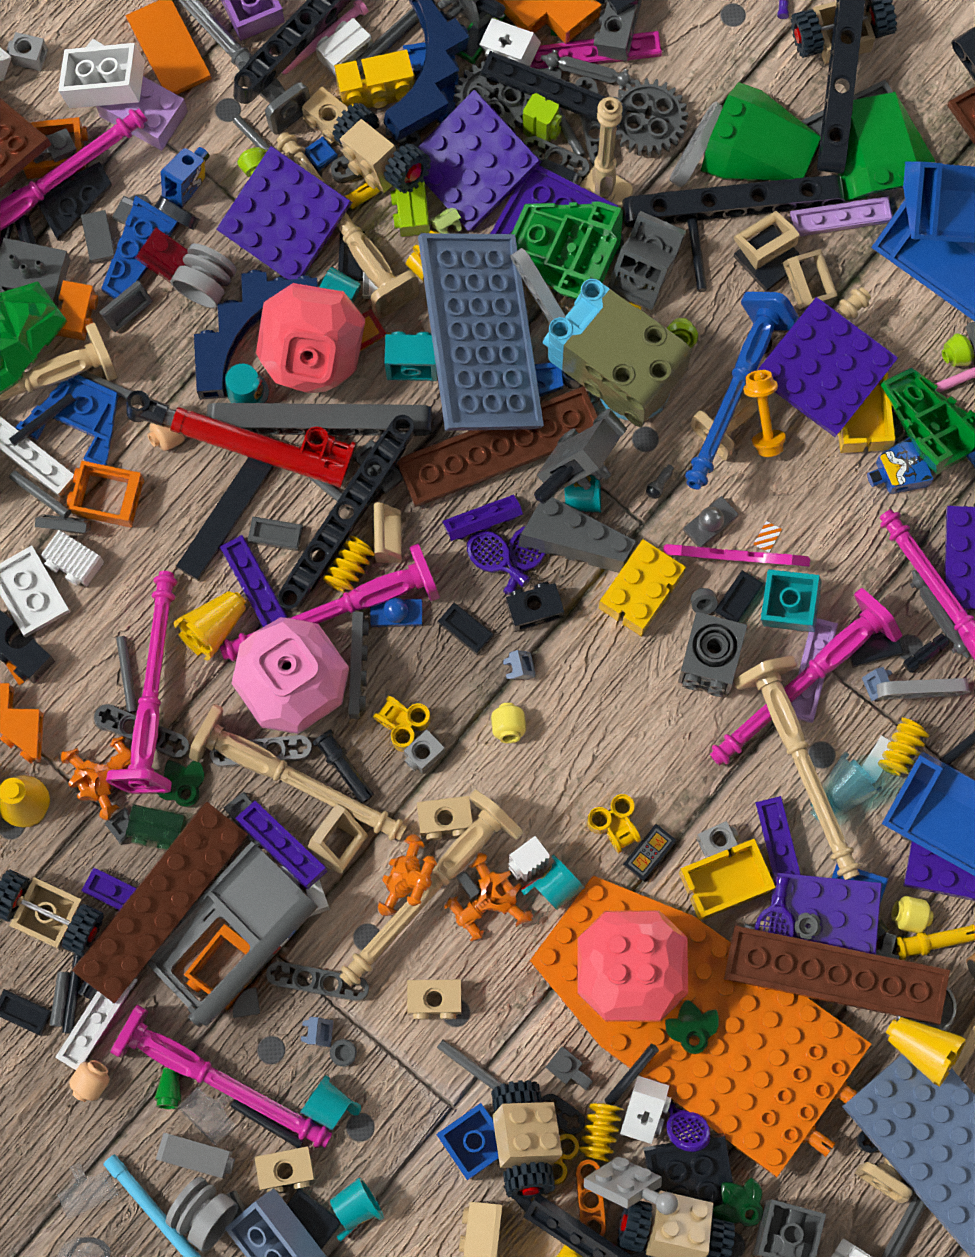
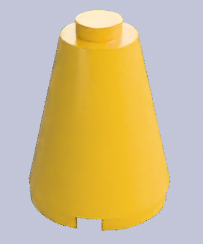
(211, 623)
(23, 801)
(926, 1047)

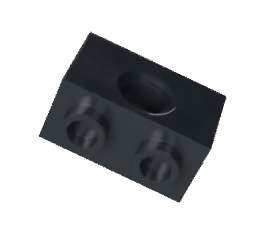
(524, 617)

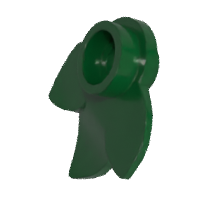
(182, 780)
(692, 1023)
(738, 1201)

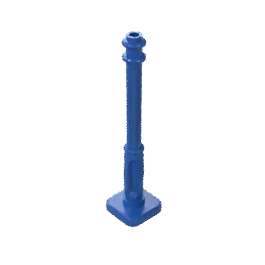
(768, 313)

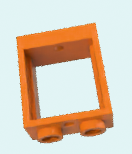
(49, 127)
(131, 498)
(223, 934)

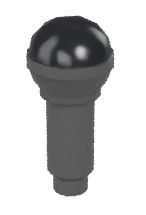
(655, 488)

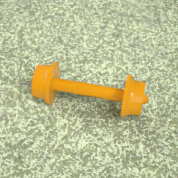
(759, 385)

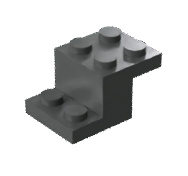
(646, 260)

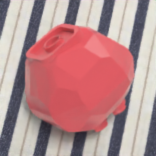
(310, 338)
(632, 966)

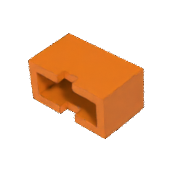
(77, 309)

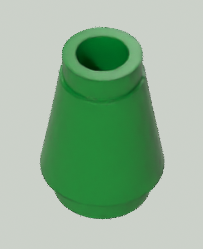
(168, 1090)

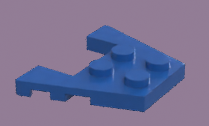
(90, 414)

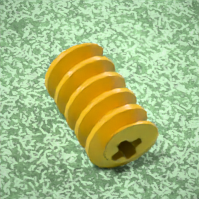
(348, 565)
(903, 747)
(600, 1131)

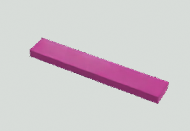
(642, 46)

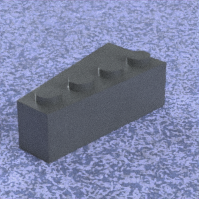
(576, 536)

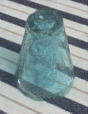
(847, 786)

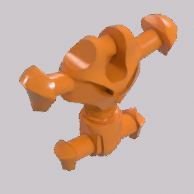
(92, 777)
(407, 877)
(495, 895)

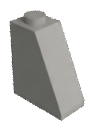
(195, 1156)

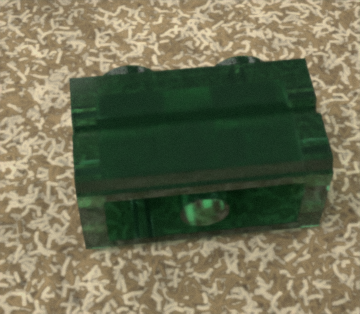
(154, 826)

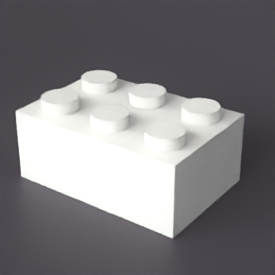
(101, 75)

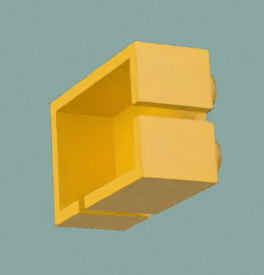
(385, 81)
(870, 425)
(642, 587)
(727, 882)

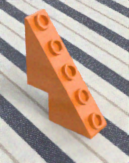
(564, 17)
(20, 726)

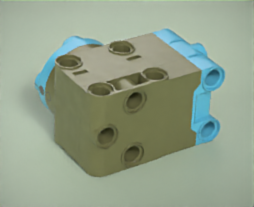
(617, 353)

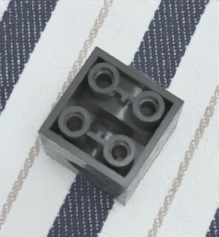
(711, 670)
(788, 1231)

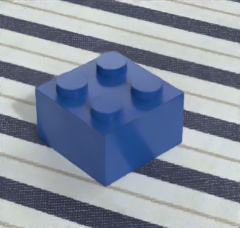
(471, 1141)

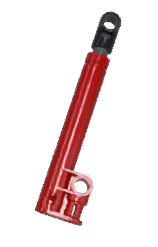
(321, 462)

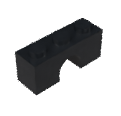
(30, 660)

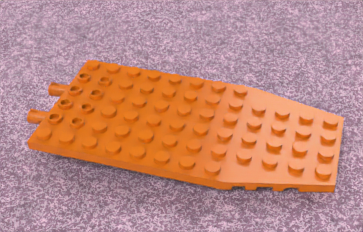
(764, 1068)

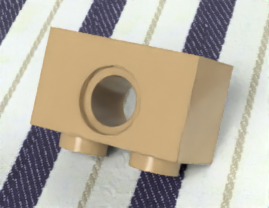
(320, 106)
(430, 811)
(420, 990)
(268, 1167)

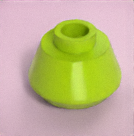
(250, 159)
(684, 330)
(958, 351)

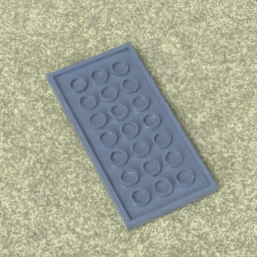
(480, 332)
(926, 1138)

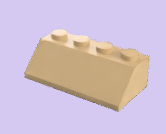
(482, 1230)

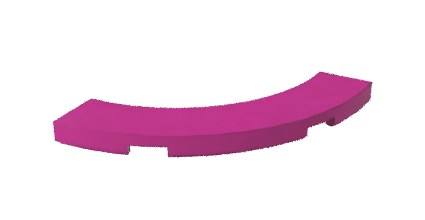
(736, 555)

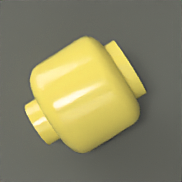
(508, 723)
(912, 914)

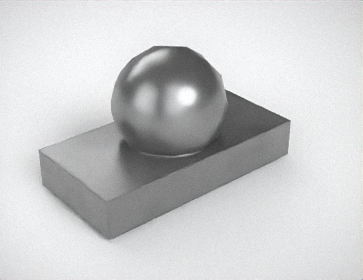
(710, 522)

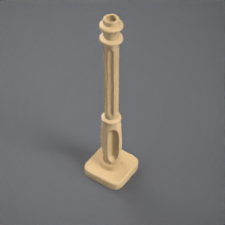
(602, 177)
(391, 291)
(66, 366)
(748, 405)
(768, 678)
(263, 762)
(461, 852)
(884, 1176)

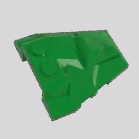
(26, 325)

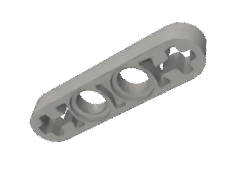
(696, 146)
(536, 285)
(923, 688)
(265, 742)

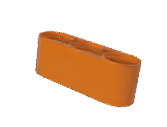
(587, 1214)

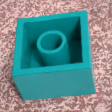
(410, 357)
(791, 600)

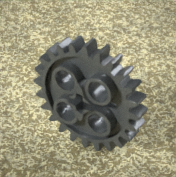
(494, 95)
(653, 97)

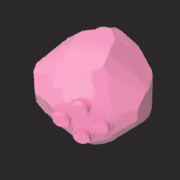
(289, 675)

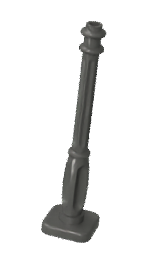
(284, 105)

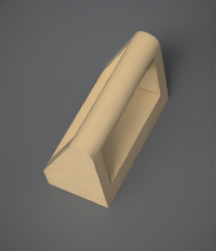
(773, 248)
(798, 280)
(387, 534)
(336, 818)

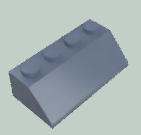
(272, 1230)

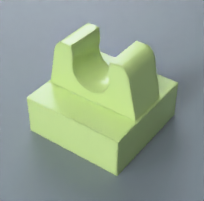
(445, 219)

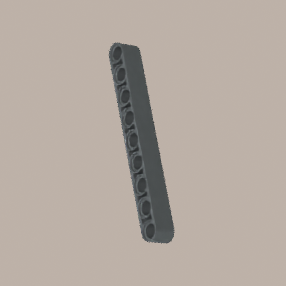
(334, 418)

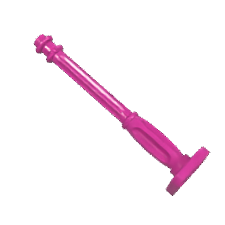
(27, 197)
(900, 533)
(365, 596)
(872, 620)
(140, 776)
(186, 1062)

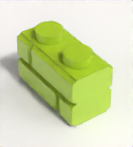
(541, 118)
(412, 211)

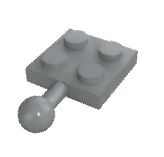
(629, 1183)

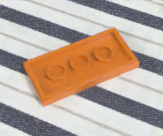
(168, 46)

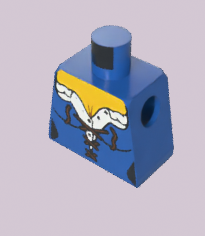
(184, 175)
(901, 469)

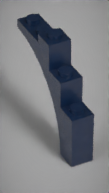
(426, 99)
(235, 319)

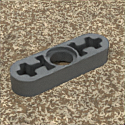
(575, 159)

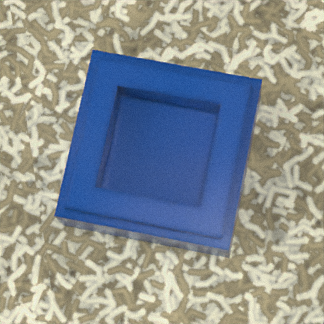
(320, 153)

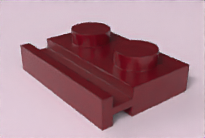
(162, 254)

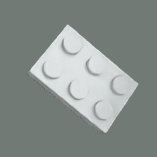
(30, 592)

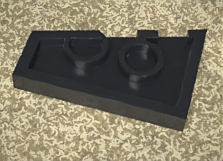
(73, 197)

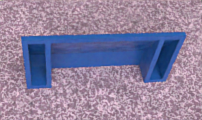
(940, 201)
(939, 265)
(937, 811)

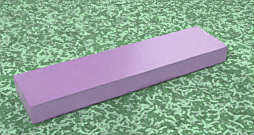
(841, 216)
(806, 703)

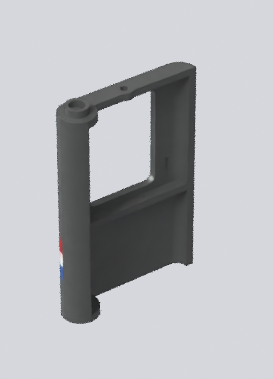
(258, 904)

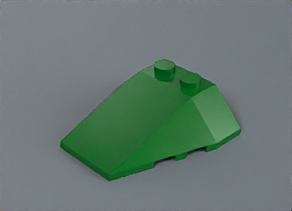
(758, 140)
(879, 145)
(570, 242)
(934, 423)

